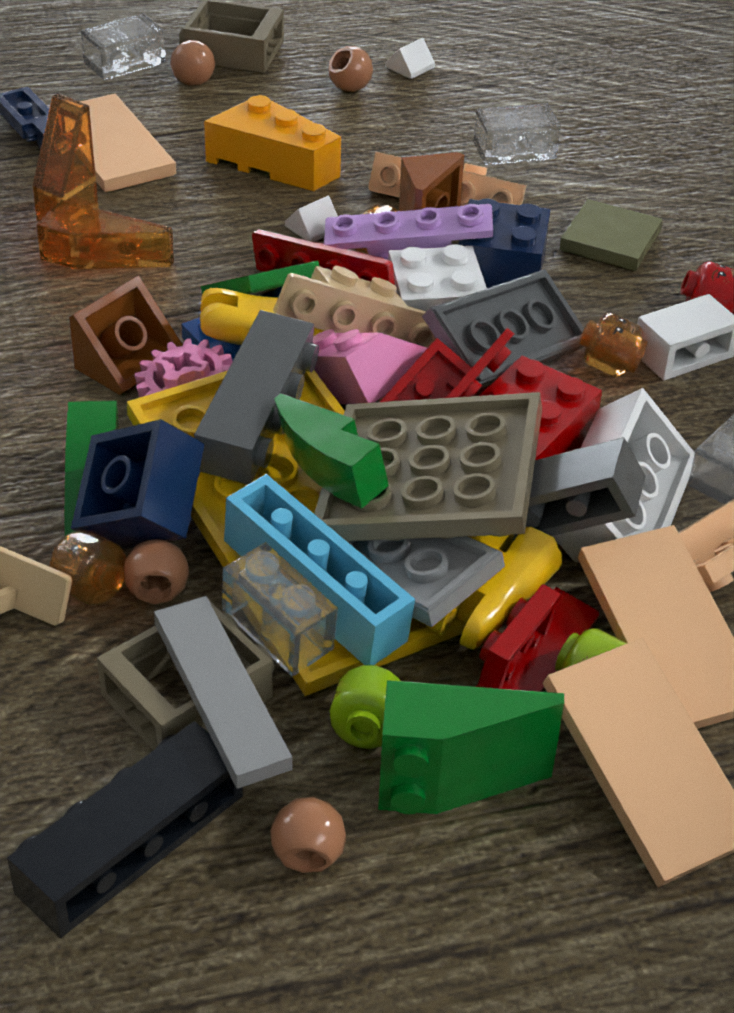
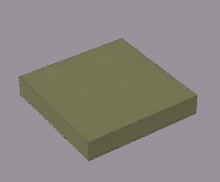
(611, 234)

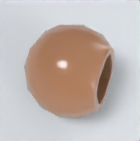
(192, 62)
(350, 68)
(156, 571)
(308, 835)

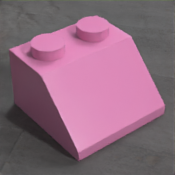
(362, 365)

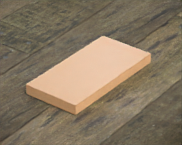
(123, 147)
(658, 594)
(648, 759)

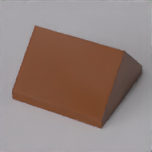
(431, 181)
(118, 334)

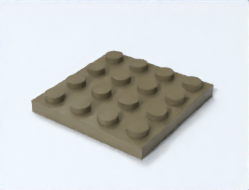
(448, 467)

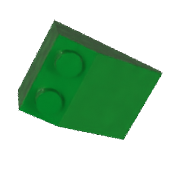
(463, 744)

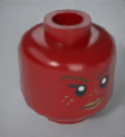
(713, 280)

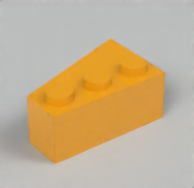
(274, 141)

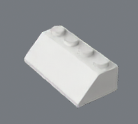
(660, 453)

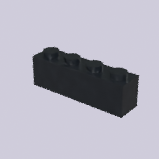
(122, 830)

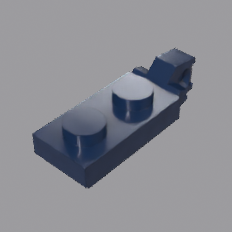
(25, 113)

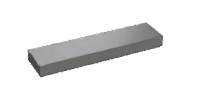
(223, 692)

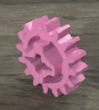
(180, 366)

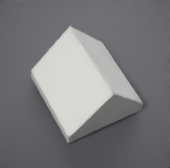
(411, 59)
(310, 219)

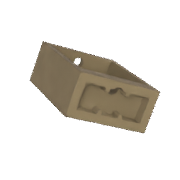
(237, 33)
(129, 666)

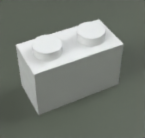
(687, 336)

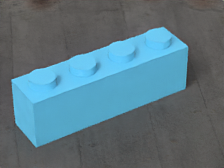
(371, 607)

